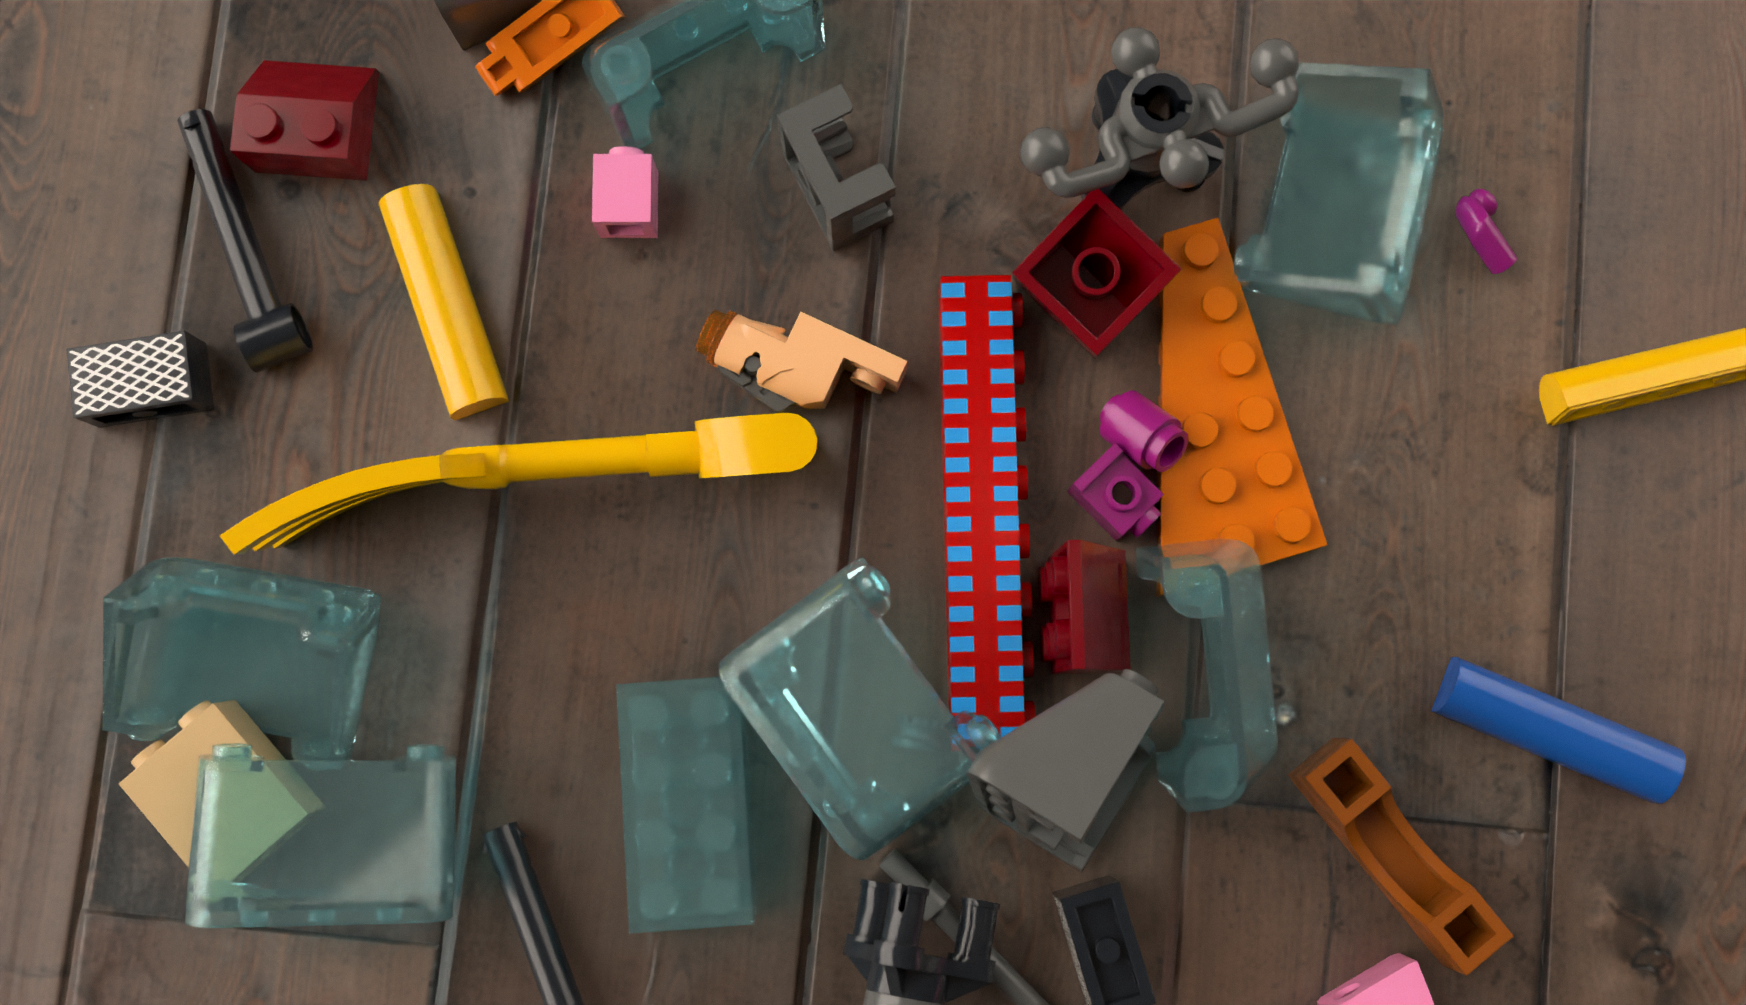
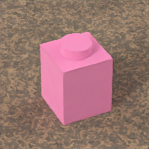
(625, 194)

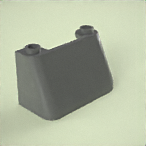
(1071, 766)

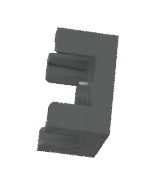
(810, 141)

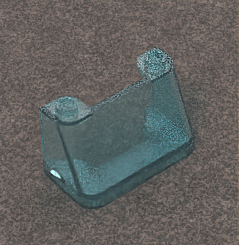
(630, 57)
(1349, 192)
(222, 632)
(853, 713)
(1239, 742)
(321, 840)

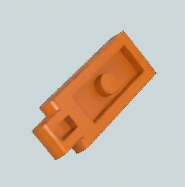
(544, 41)

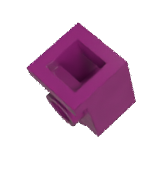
(1095, 496)

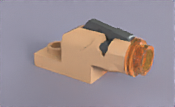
(795, 367)

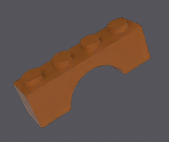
(1422, 888)

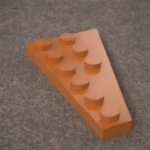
(1240, 459)

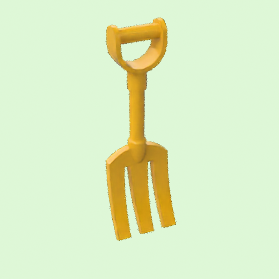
(713, 450)

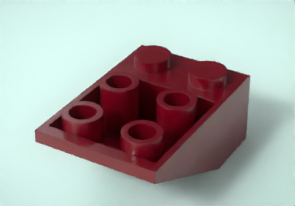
(1086, 609)

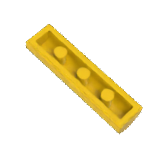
(442, 300)
(1644, 377)

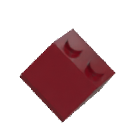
(306, 120)
(1095, 272)

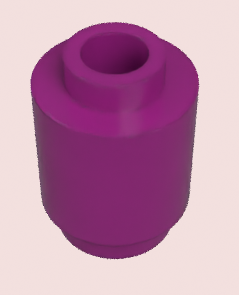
(1143, 431)

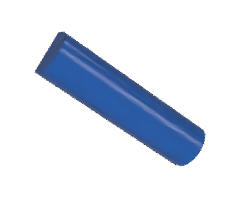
(1559, 731)

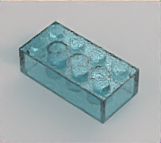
(685, 806)

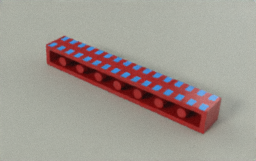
(982, 499)

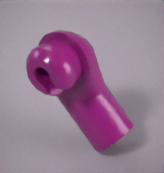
(1485, 237)

